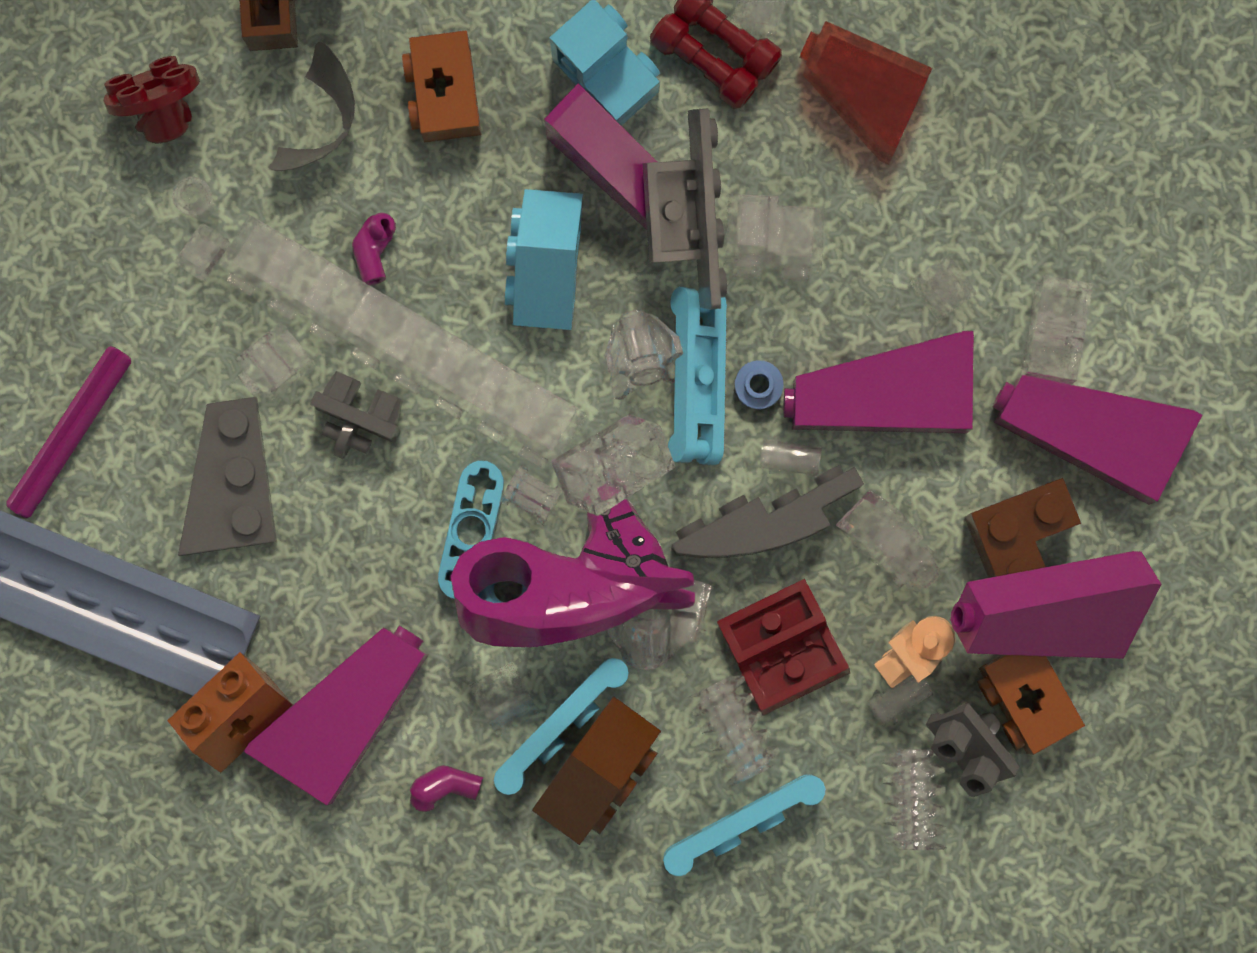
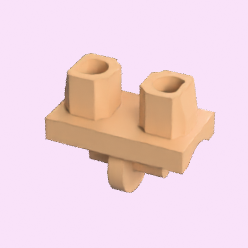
(916, 650)

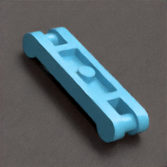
(699, 380)
(545, 740)
(724, 833)

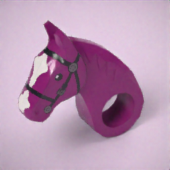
(568, 597)

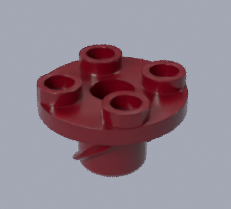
(155, 98)

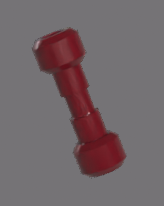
(673, 36)
(758, 56)

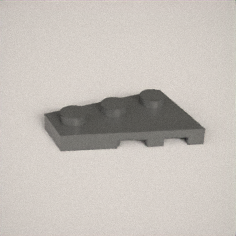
(230, 482)

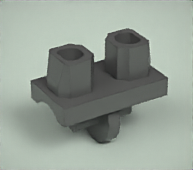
(338, 402)
(973, 745)

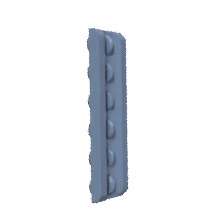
(116, 608)

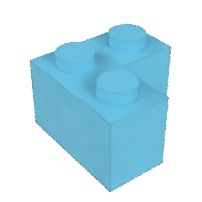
(596, 55)
(545, 259)

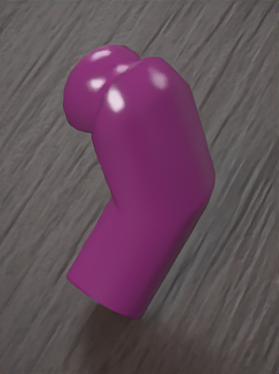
(370, 244)
(441, 782)

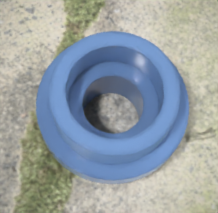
(758, 400)

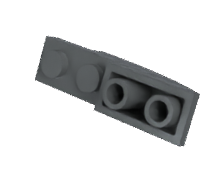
(751, 530)

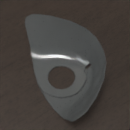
(329, 75)

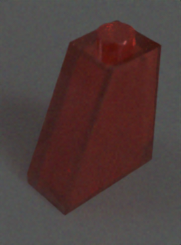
(865, 85)

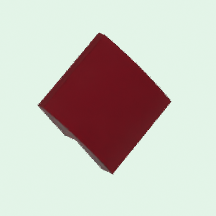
(783, 647)

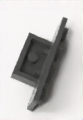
(683, 212)

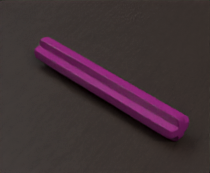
(68, 432)

